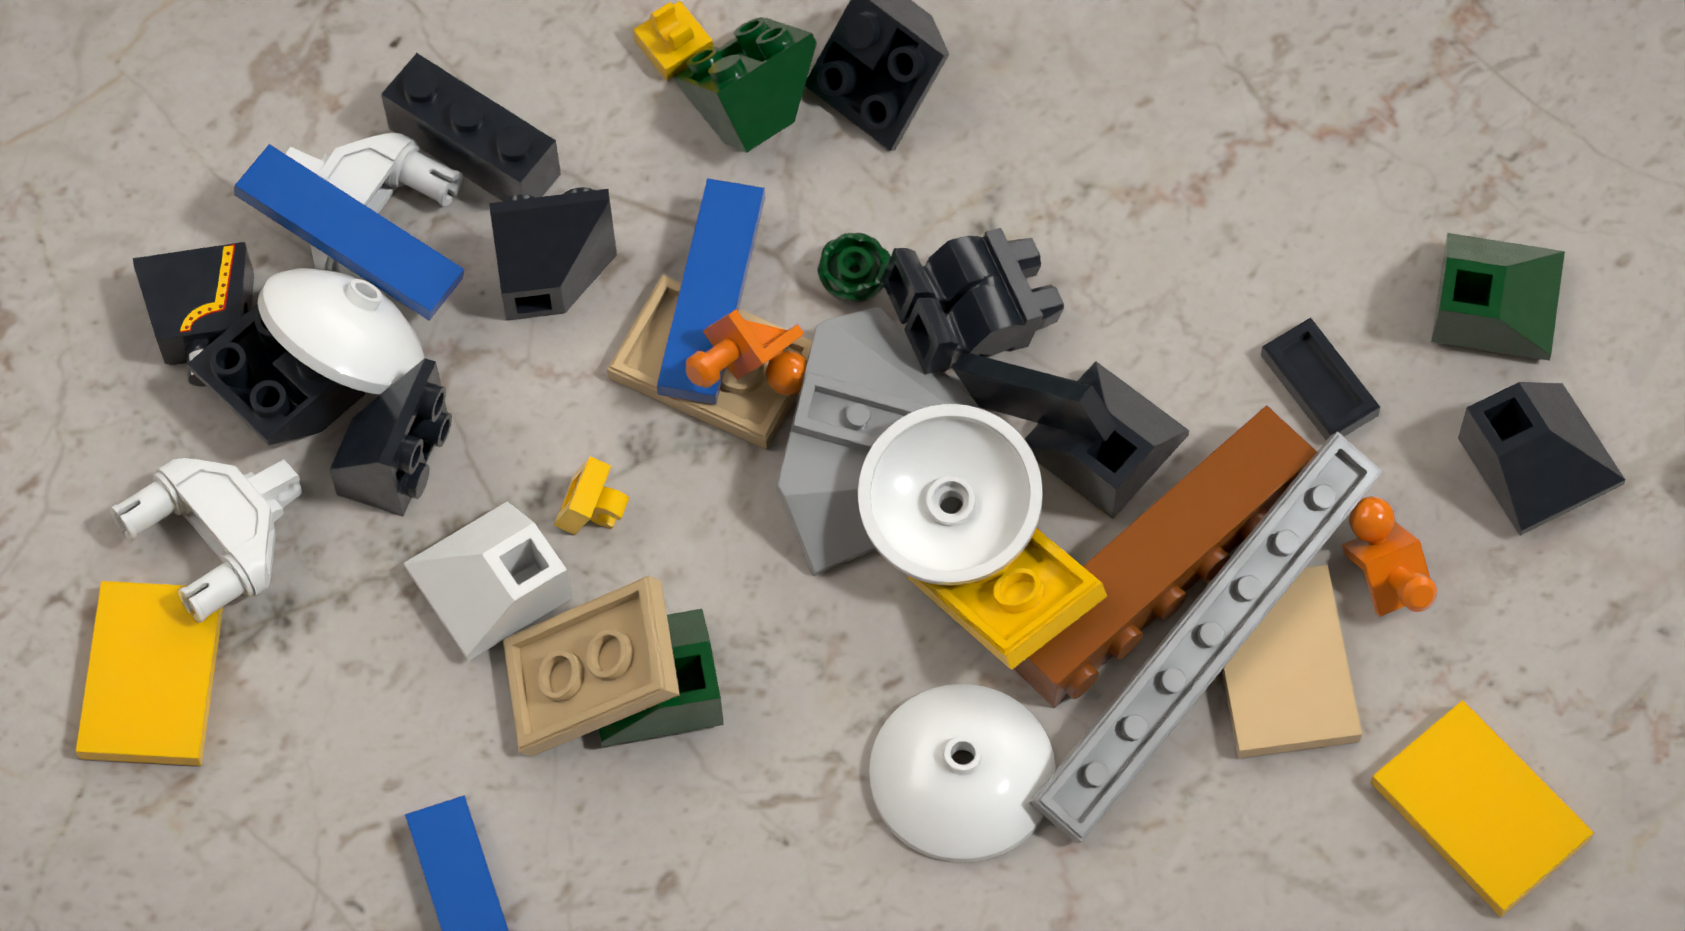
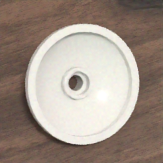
(340, 327)
(940, 456)
(951, 807)

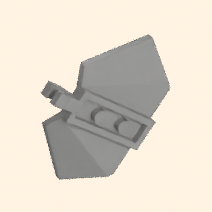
(852, 390)

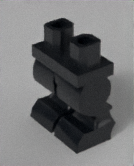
(981, 290)

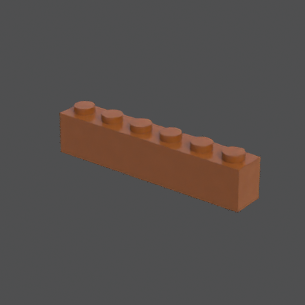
(1169, 550)

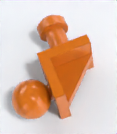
(743, 348)
(1389, 558)

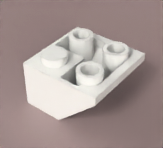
(491, 579)

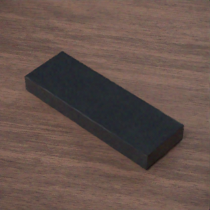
(1035, 396)

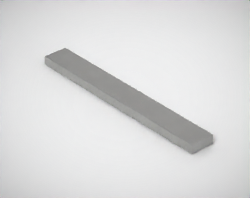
(1205, 638)

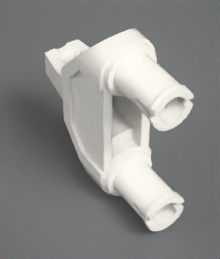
(373, 171)
(230, 514)

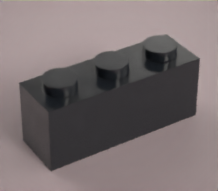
(470, 131)

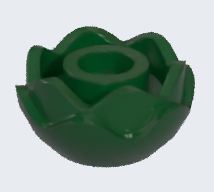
(853, 251)

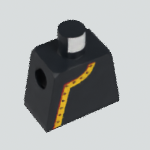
(195, 297)

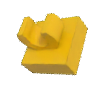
(671, 38)
(590, 500)

